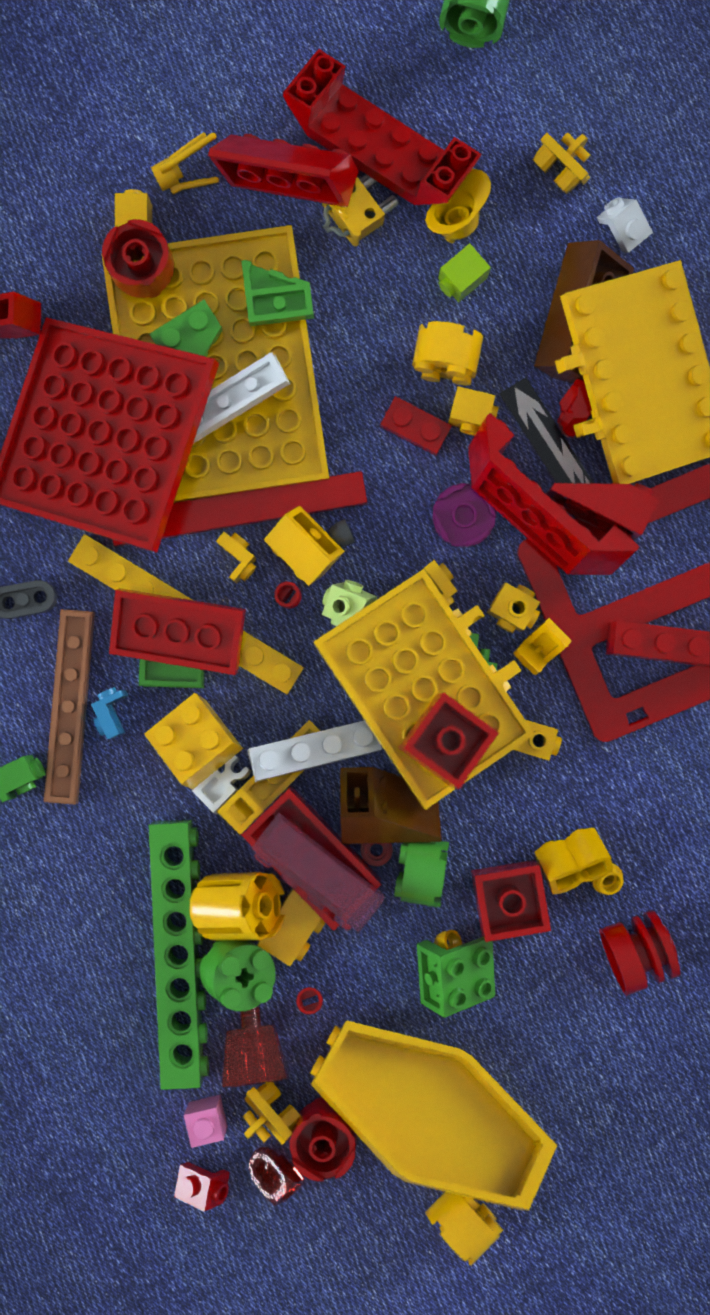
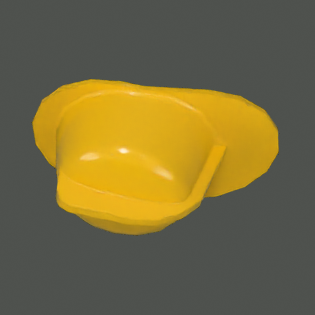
(461, 214)

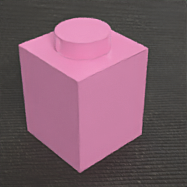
(205, 1121)

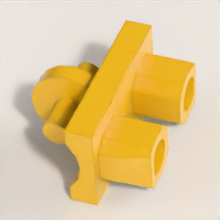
(552, 151)
(279, 1125)

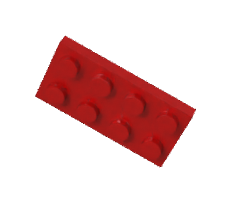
(177, 631)

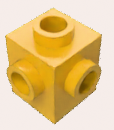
(502, 608)

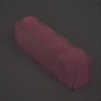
(318, 873)

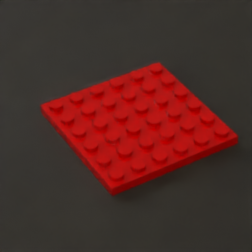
(103, 432)

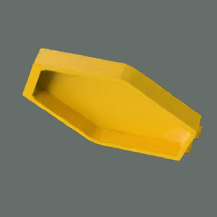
(433, 1115)

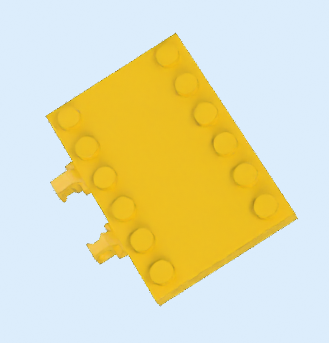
(641, 371)
(404, 654)

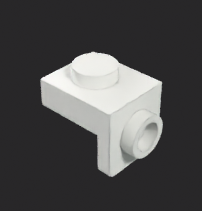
(625, 222)

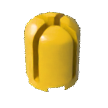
(237, 906)

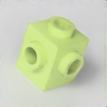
(345, 600)

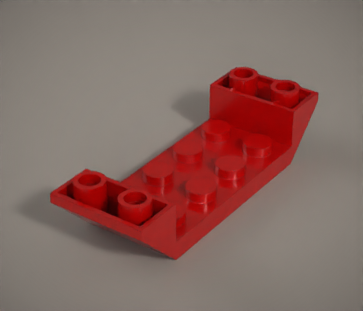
(374, 138)
(535, 513)

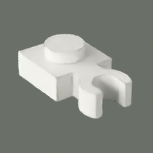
(219, 786)

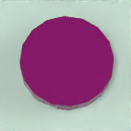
(462, 516)

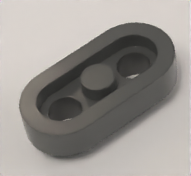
(26, 599)

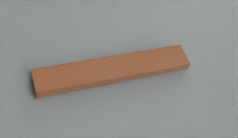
(69, 707)

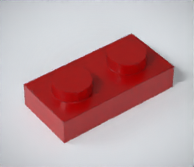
(415, 426)

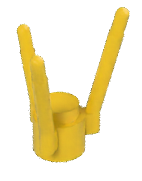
(168, 172)

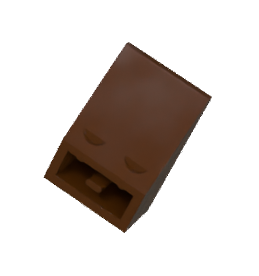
(383, 809)

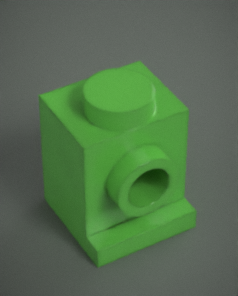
(19, 776)

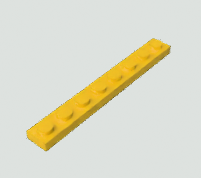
(120, 573)

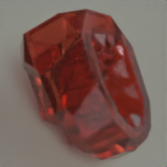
(274, 1175)

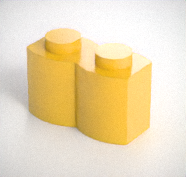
(573, 860)

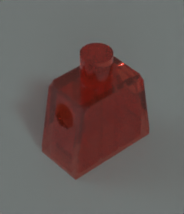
(253, 1053)

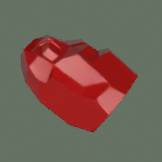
(574, 408)

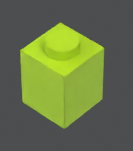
(463, 273)

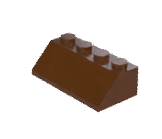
(582, 266)

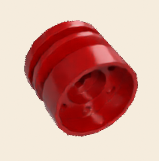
(640, 952)

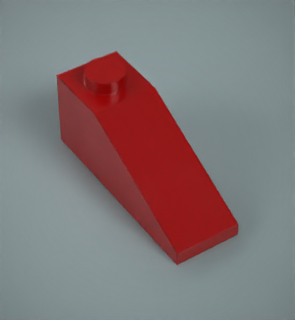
(19, 316)

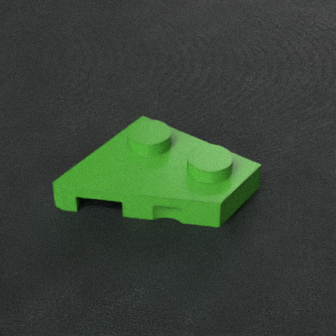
(275, 297)
(190, 331)

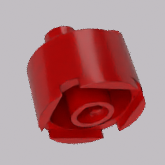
(130, 243)
(320, 1158)

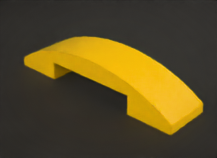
(255, 797)

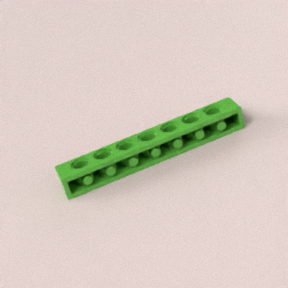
(175, 1069)

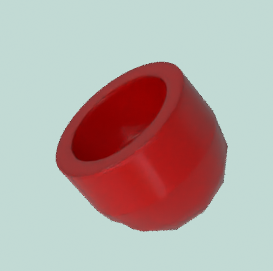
(284, 591)
(307, 993)

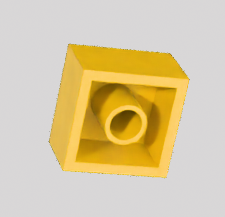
(193, 741)

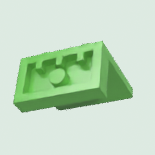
(456, 976)

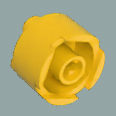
(447, 352)
(464, 1225)

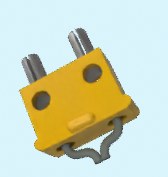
(361, 215)

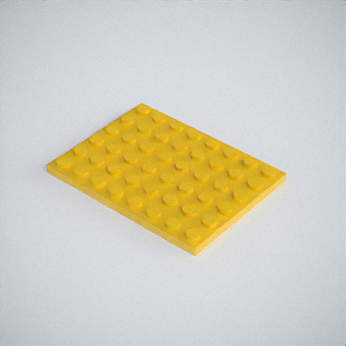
(282, 435)

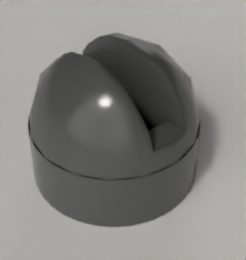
(341, 533)

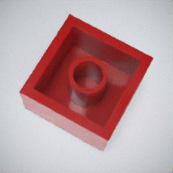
(448, 740)
(510, 900)

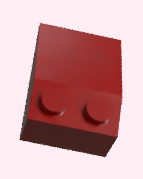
(607, 504)

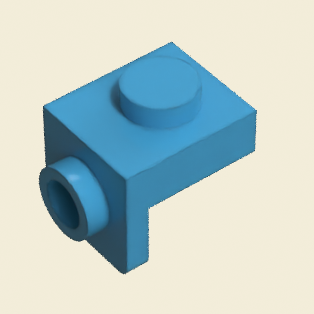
(107, 721)

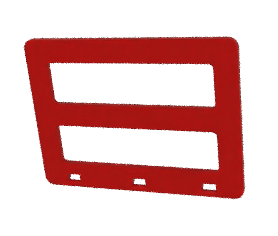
(658, 699)

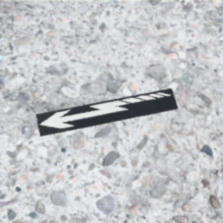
(544, 434)

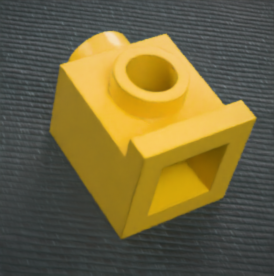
(550, 745)

